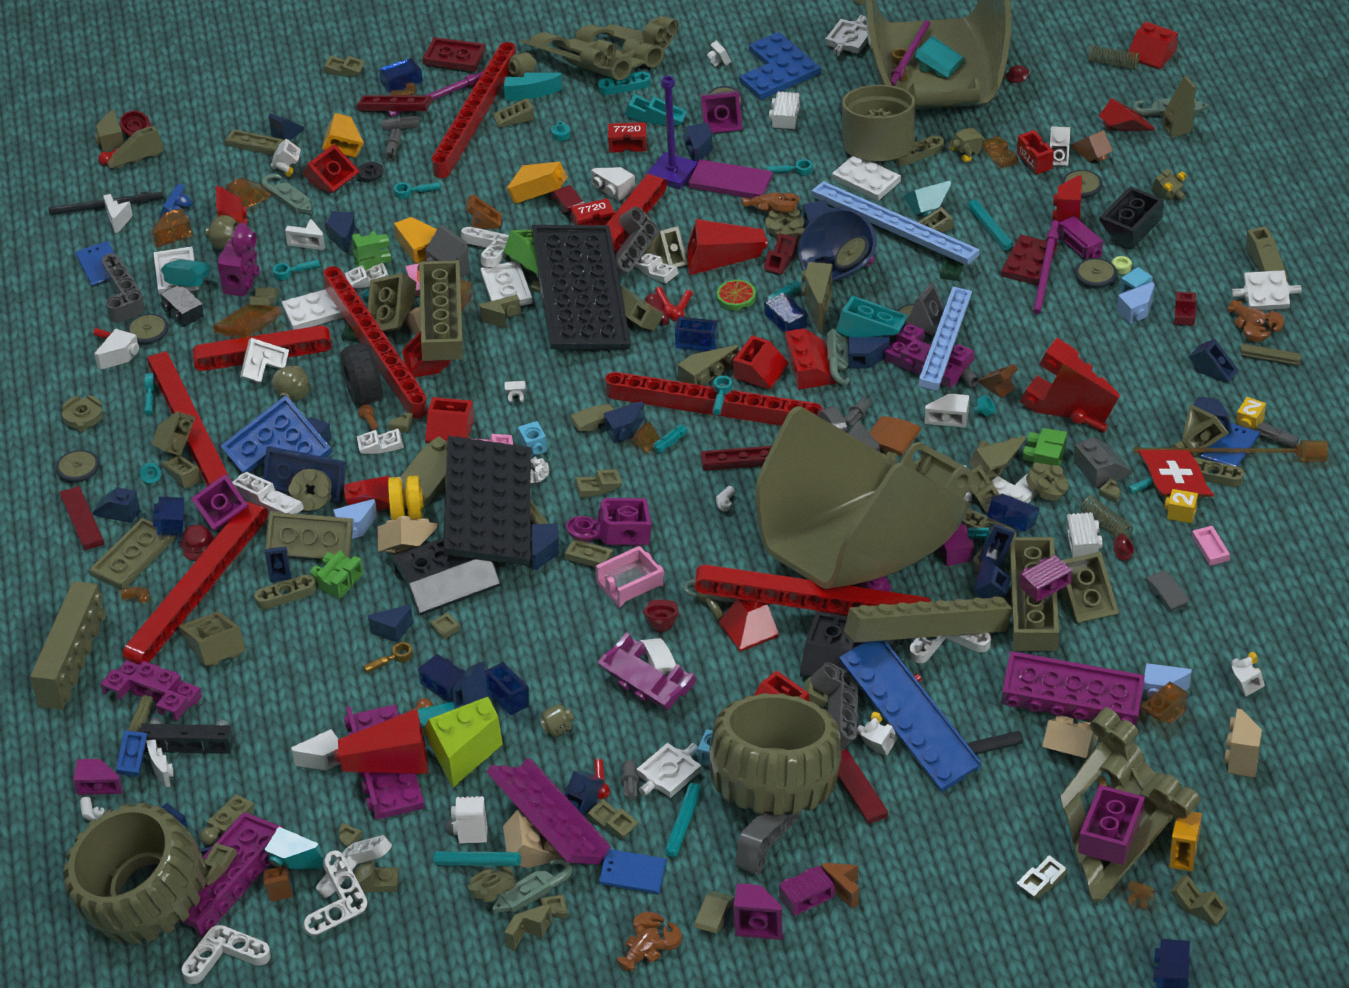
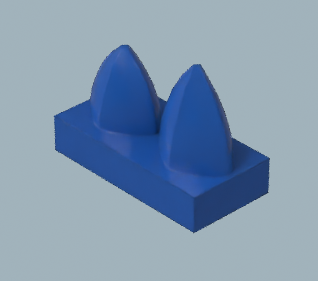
(175, 200)
(131, 753)

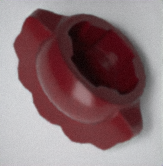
(1017, 74)
(1123, 547)

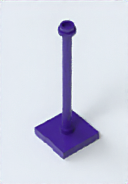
(669, 165)

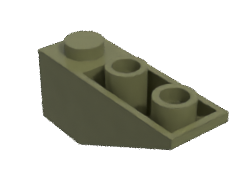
(1179, 112)
(140, 145)
(1263, 250)
(640, 310)
(707, 365)
(996, 456)

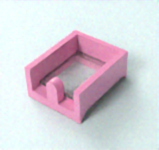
(629, 575)

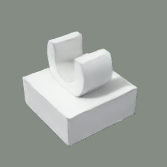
(718, 55)
(515, 388)

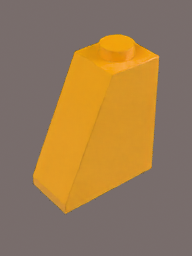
(344, 135)
(536, 180)
(414, 237)
(1185, 842)

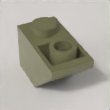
(173, 433)

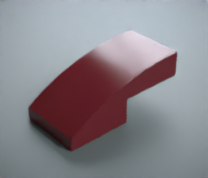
(1185, 308)

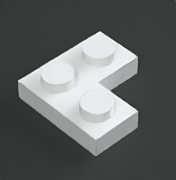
(261, 354)
(1019, 491)

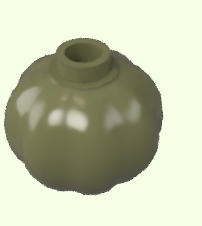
(221, 231)
(291, 382)

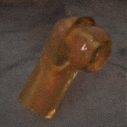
(410, 90)
(131, 592)

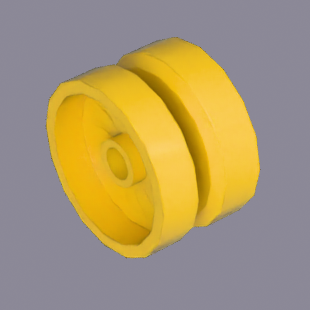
(408, 498)

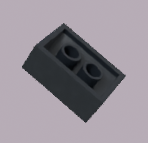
(1132, 216)

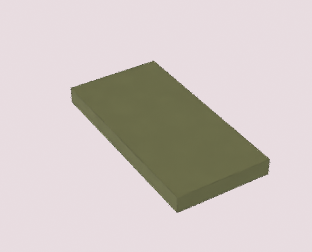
(309, 534)
(130, 555)

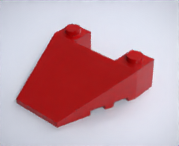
(1073, 387)

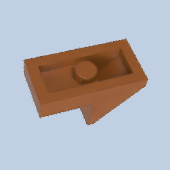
(483, 215)
(1000, 380)
(844, 879)
(277, 883)

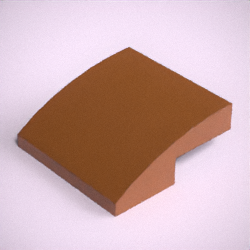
(894, 434)

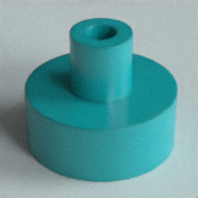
(560, 131)
(985, 406)
(155, 473)

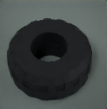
(361, 374)

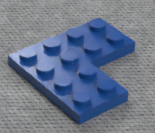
(783, 66)
(277, 427)

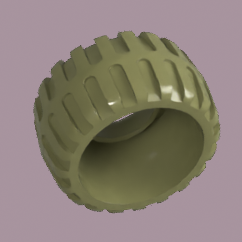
(775, 754)
(113, 852)

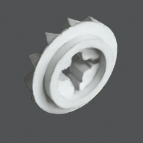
(541, 470)

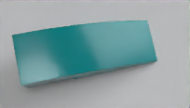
(532, 86)
(652, 111)

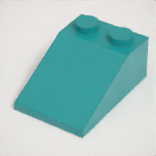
(869, 319)

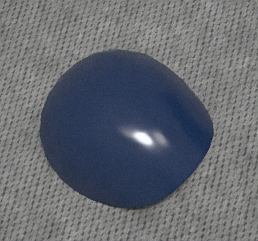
(828, 233)

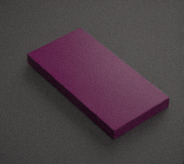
(730, 179)

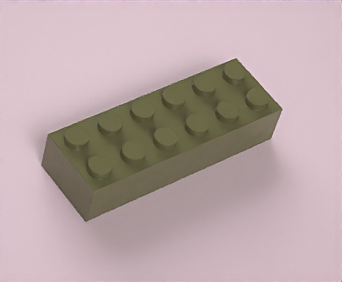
(440, 310)
(1033, 622)
(68, 645)

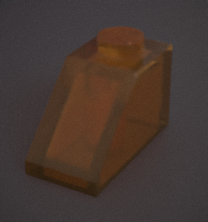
(248, 191)

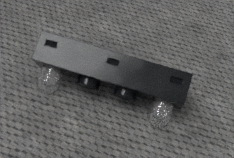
(190, 738)

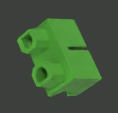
(368, 250)
(1049, 447)
(338, 573)

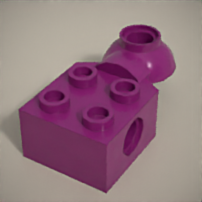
(238, 262)
(618, 523)

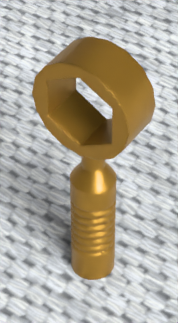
(896, 59)
(385, 659)

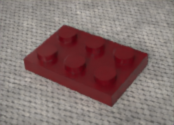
(454, 54)
(1026, 260)

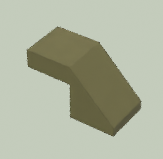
(1202, 905)
(713, 911)
(531, 921)

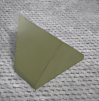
(669, 247)
(1202, 429)

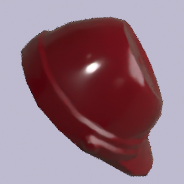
(133, 121)
(195, 541)
(661, 614)

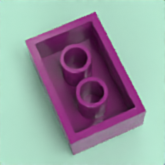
(1111, 824)

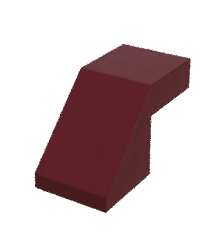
(566, 198)
(783, 254)

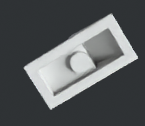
(118, 213)
(307, 237)

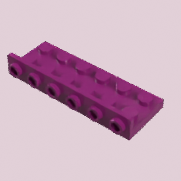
(1070, 688)
(388, 792)
(551, 812)
(249, 839)

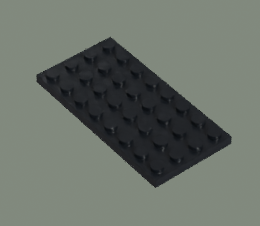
(580, 287)
(487, 500)

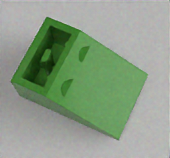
(521, 249)

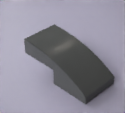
(1168, 590)

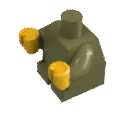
(967, 142)
(1169, 186)

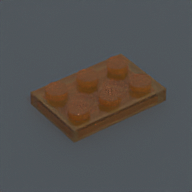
(247, 320)

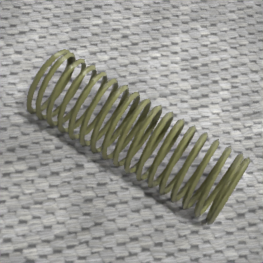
(1090, 58)
(1106, 517)

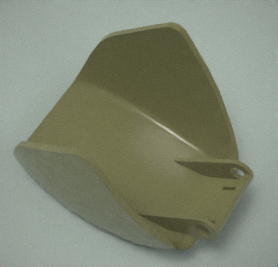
(979, 37)
(849, 510)

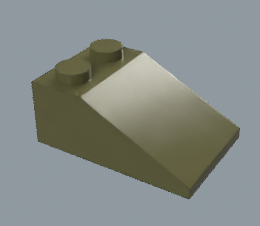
(817, 292)
(391, 300)
(431, 468)
(1090, 589)
(213, 638)

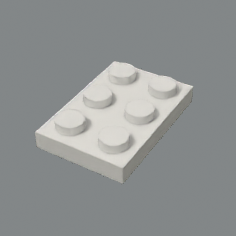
(866, 177)
(167, 256)
(506, 281)
(311, 310)

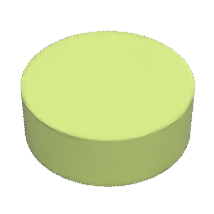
(1122, 264)

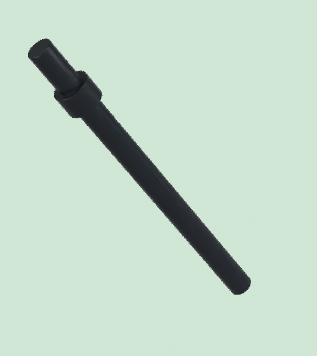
(144, 197)

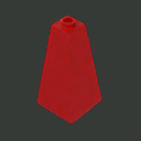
(722, 244)
(386, 747)

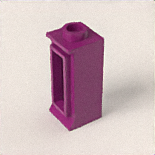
(1080, 238)

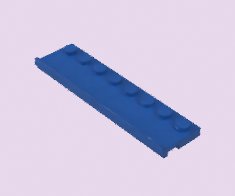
(911, 713)

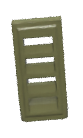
(516, 113)
(940, 218)
(185, 474)

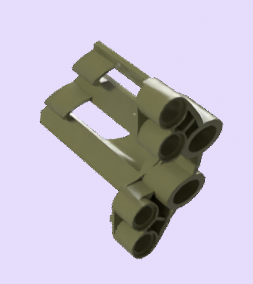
(603, 57)
(1128, 772)

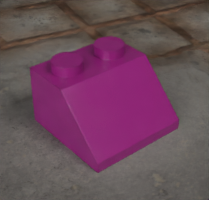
(721, 111)
(220, 502)
(757, 913)

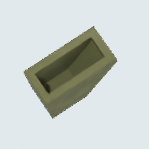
(109, 132)

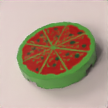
(736, 294)

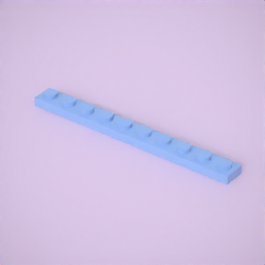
(897, 223)
(944, 339)

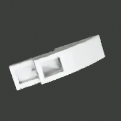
(264, 494)

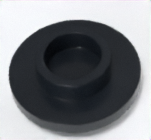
(370, 171)

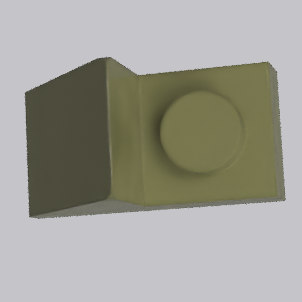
(497, 311)
(376, 879)

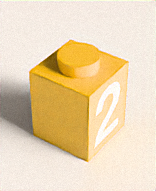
(1251, 413)
(1181, 506)

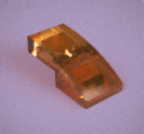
(998, 151)

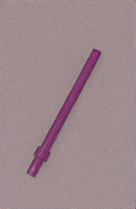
(898, 72)
(469, 80)
(1051, 239)

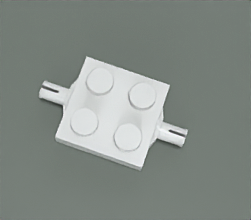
(848, 36)
(1266, 290)
(669, 770)

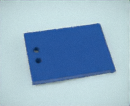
(91, 261)
(1239, 438)
(633, 871)

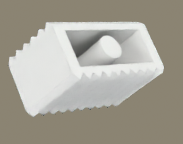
(784, 110)
(1082, 534)
(470, 819)

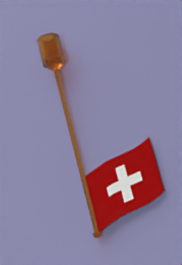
(1179, 470)

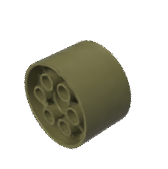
(878, 122)

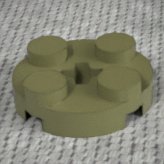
(776, 219)
(91, 413)
(1048, 481)
(322, 489)
(491, 883)

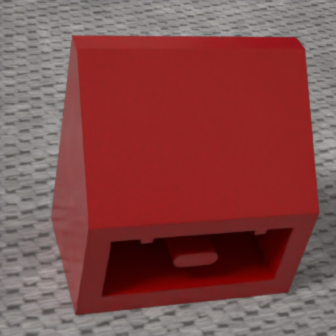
(759, 363)
(449, 418)
(779, 683)

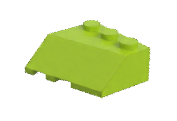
(464, 738)

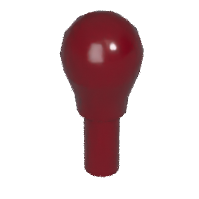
(655, 300)

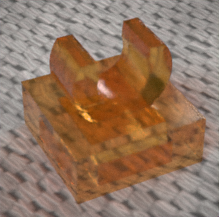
(646, 437)
(1140, 891)

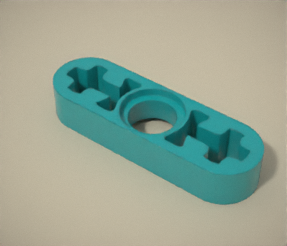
(612, 86)

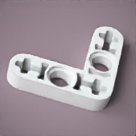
(493, 242)
(977, 642)
(354, 854)
(342, 904)
(218, 946)

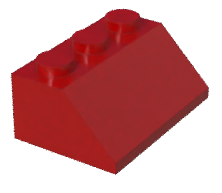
(808, 359)

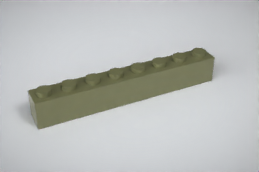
(927, 619)

